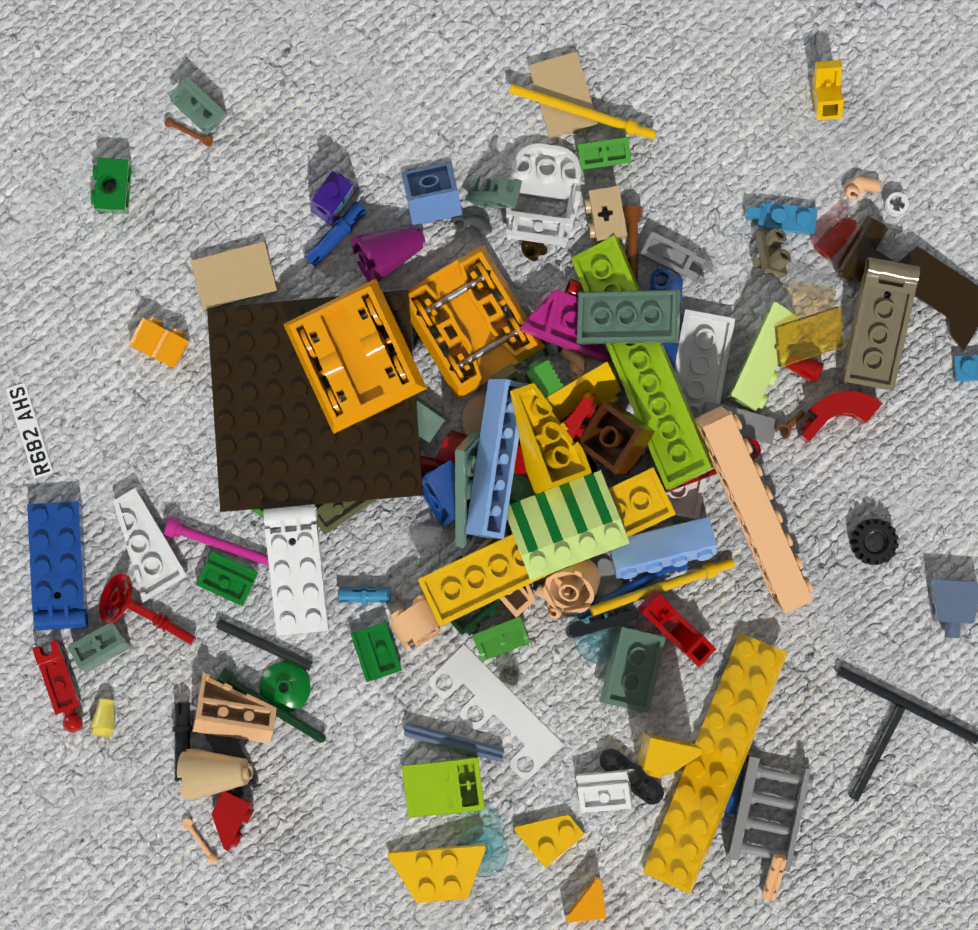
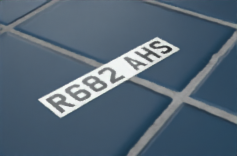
(29, 430)

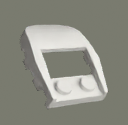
(550, 174)

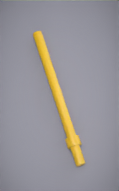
(630, 127)
(707, 571)

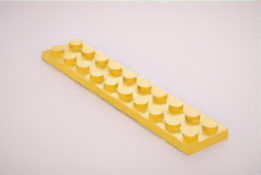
(500, 568)
(712, 776)

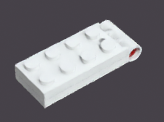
(296, 570)

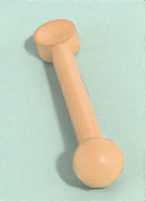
(188, 824)

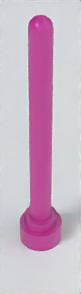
(177, 528)

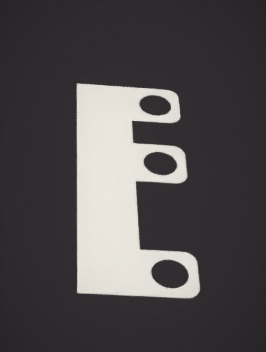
(500, 701)

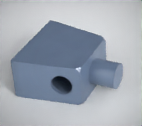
(953, 603)

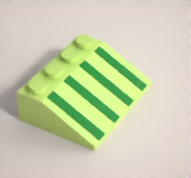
(566, 525)

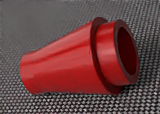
(808, 369)

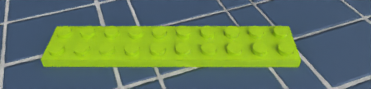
(647, 375)

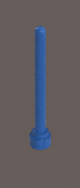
(633, 586)

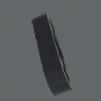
(650, 783)

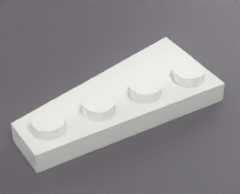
(150, 552)

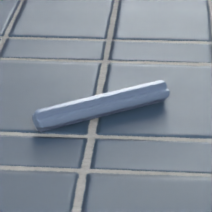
(453, 742)

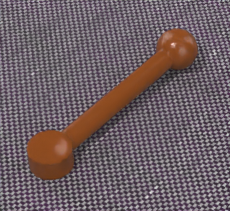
(207, 140)

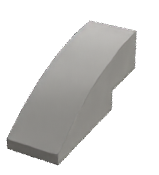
(753, 424)

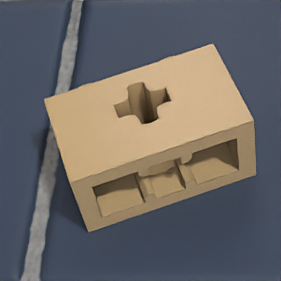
(609, 200)

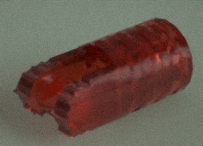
(835, 238)

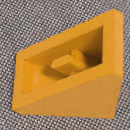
(589, 905)

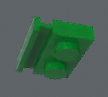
(227, 578)
(376, 652)

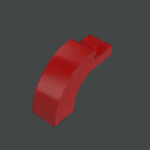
(845, 403)
(676, 628)

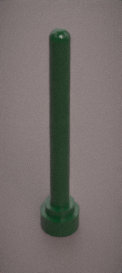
(227, 677)

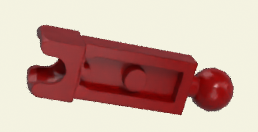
(59, 685)

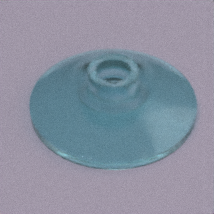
(595, 651)
(497, 848)

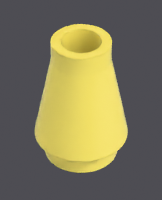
(104, 719)

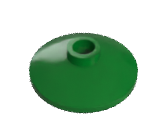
(288, 673)

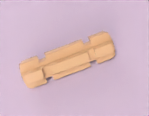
(774, 877)

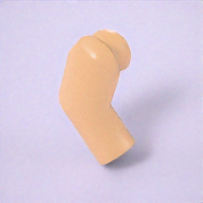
(859, 185)

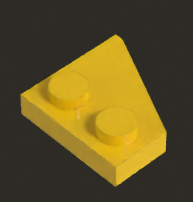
(550, 837)

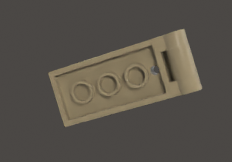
(880, 323)

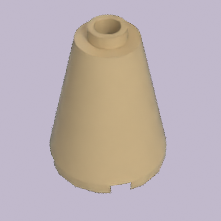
(210, 773)

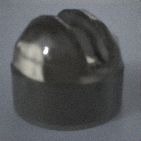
(509, 675)

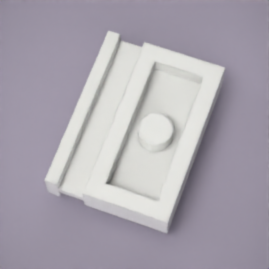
(604, 791)

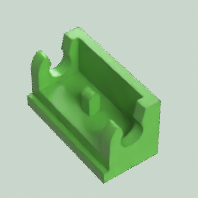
(604, 153)
(501, 638)

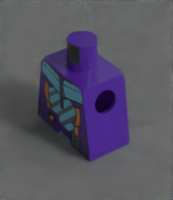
(333, 197)

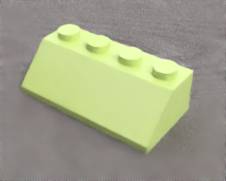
(760, 362)

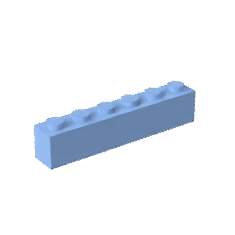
(494, 462)

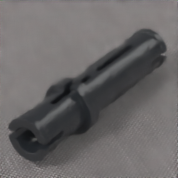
(182, 731)

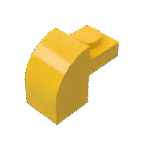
(827, 90)

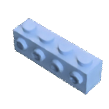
(664, 548)

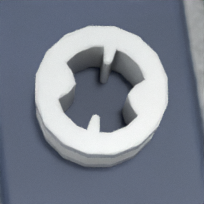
(903, 201)

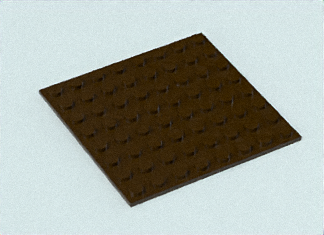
(271, 427)

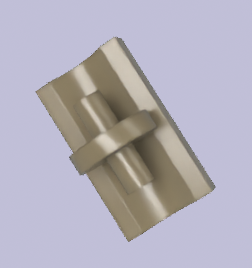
(770, 255)

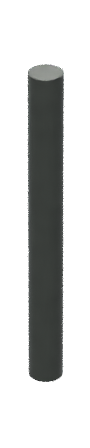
(264, 644)
(877, 753)

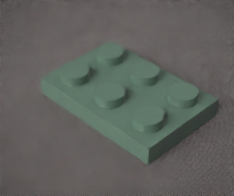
(632, 669)

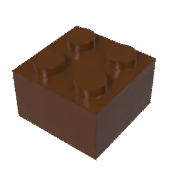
(615, 437)

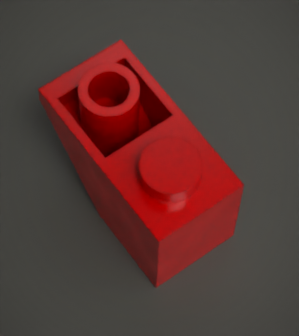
(229, 817)

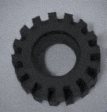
(858, 541)

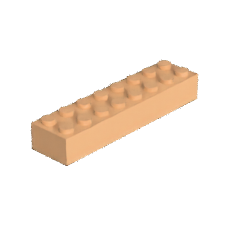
(754, 510)

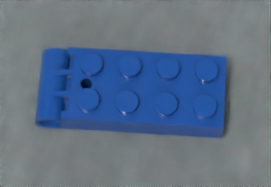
(57, 565)

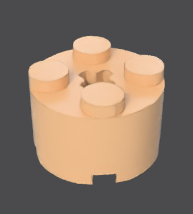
(573, 587)
(415, 624)

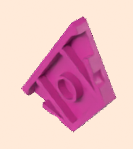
(556, 323)

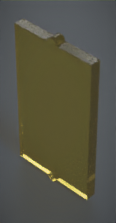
(809, 336)

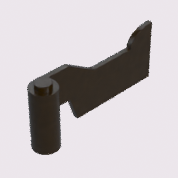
(937, 284)

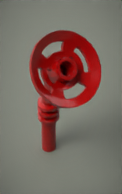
(124, 601)

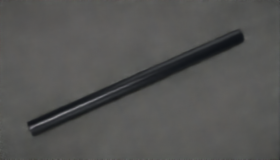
(907, 704)

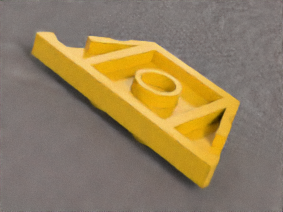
(439, 871)

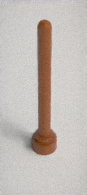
(632, 216)

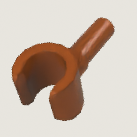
(791, 423)

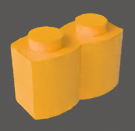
(159, 343)

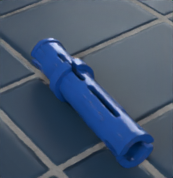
(336, 234)

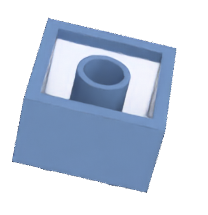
(431, 193)

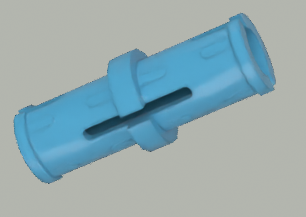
(365, 594)

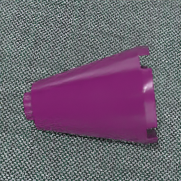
(386, 250)

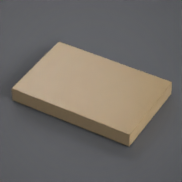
(565, 80)
(234, 276)

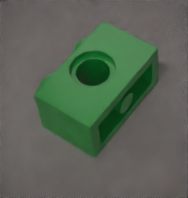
(118, 199)

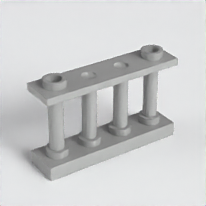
(749, 795)

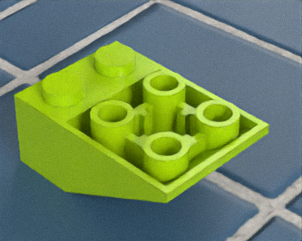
(443, 787)

